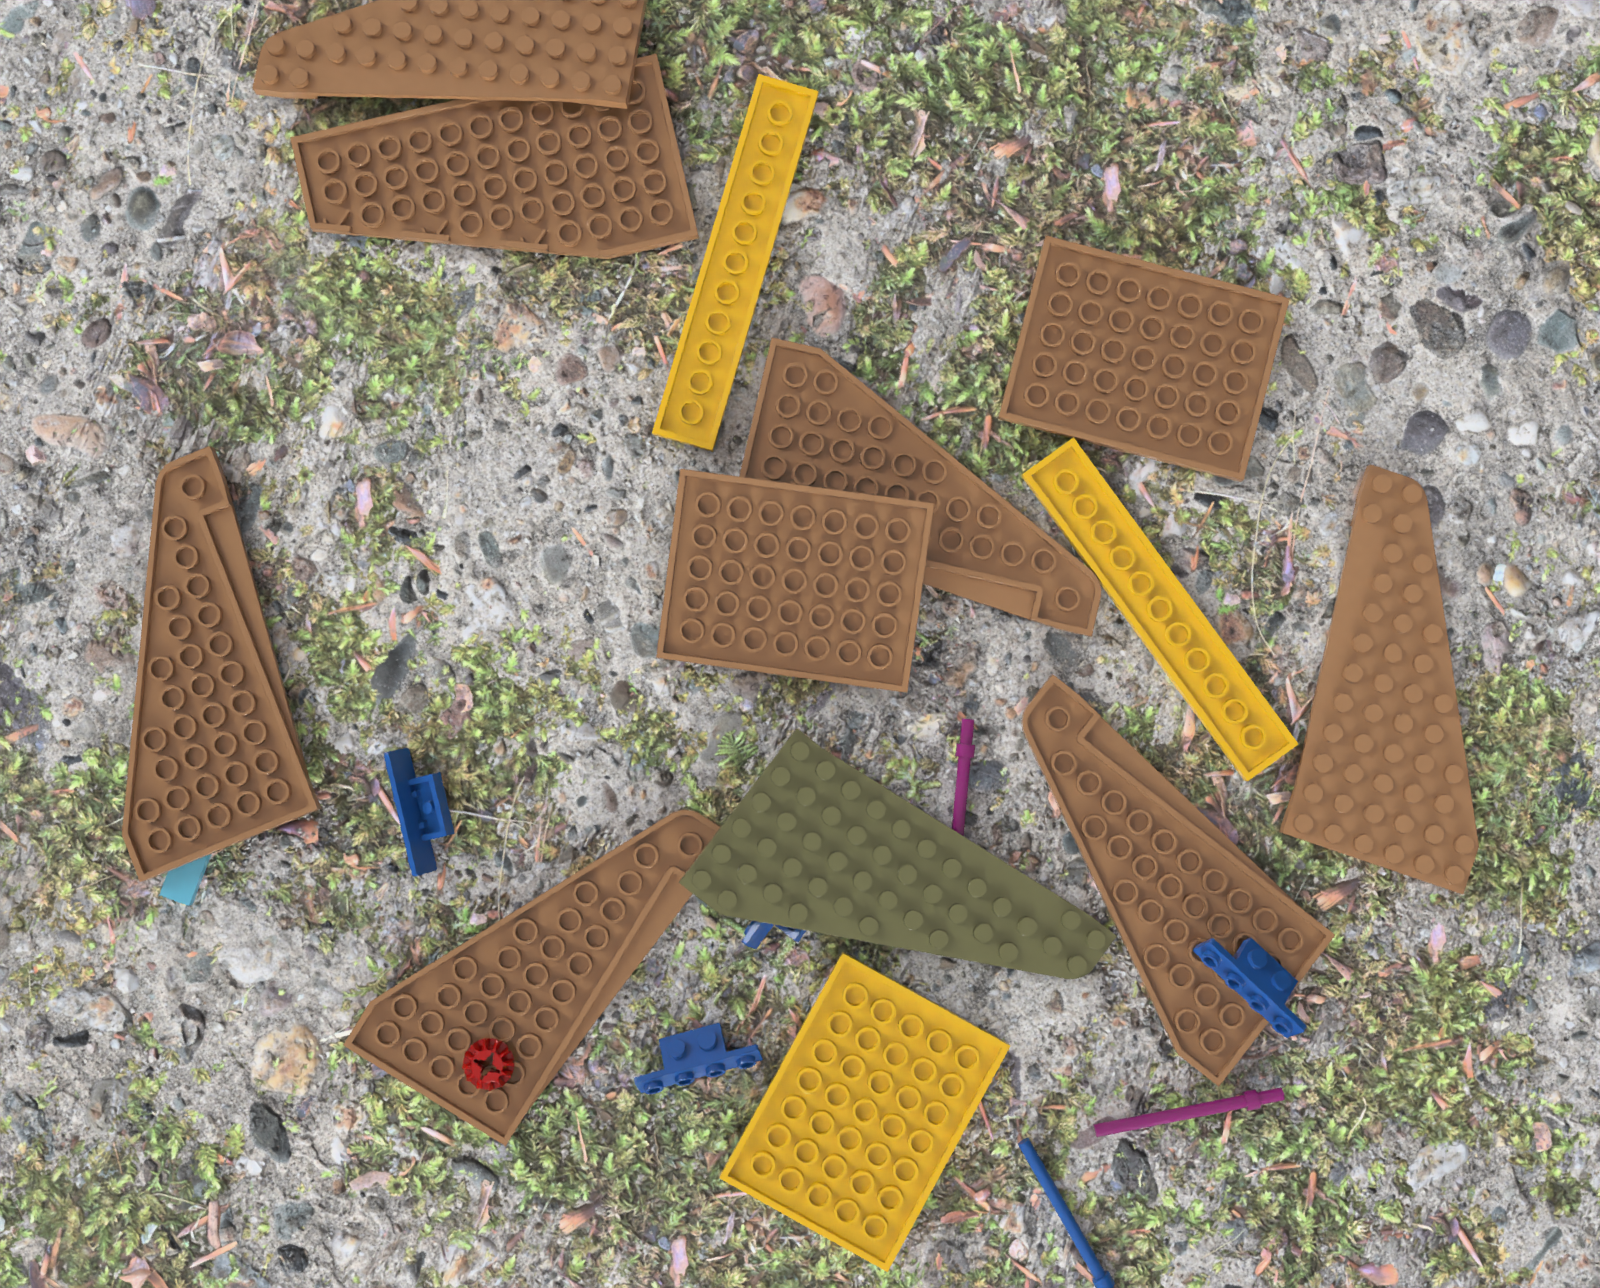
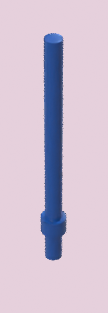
(1101, 1278)

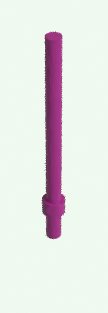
(965, 752)
(1249, 1099)

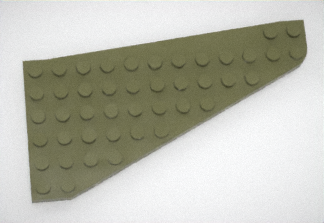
(857, 862)

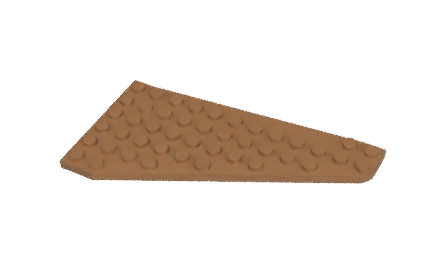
(461, 52)
(835, 433)
(211, 712)
(1384, 729)
(1166, 879)
(533, 978)

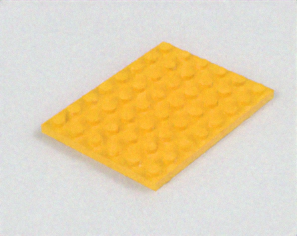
(864, 1111)

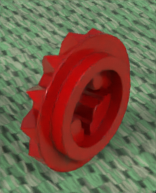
(502, 1060)

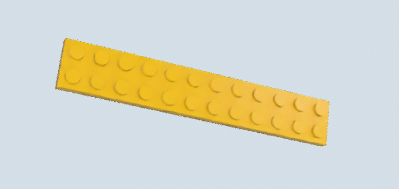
(735, 263)
(1159, 610)

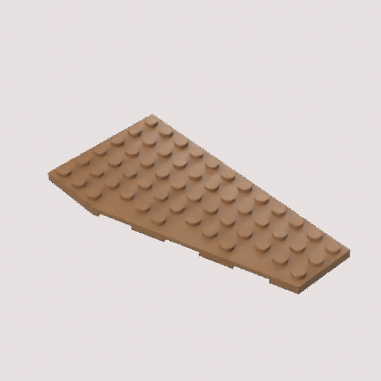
(507, 175)

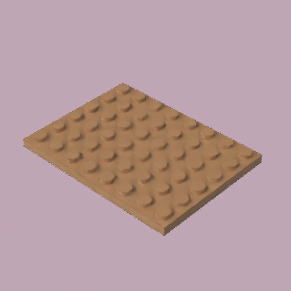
(1143, 358)
(794, 580)

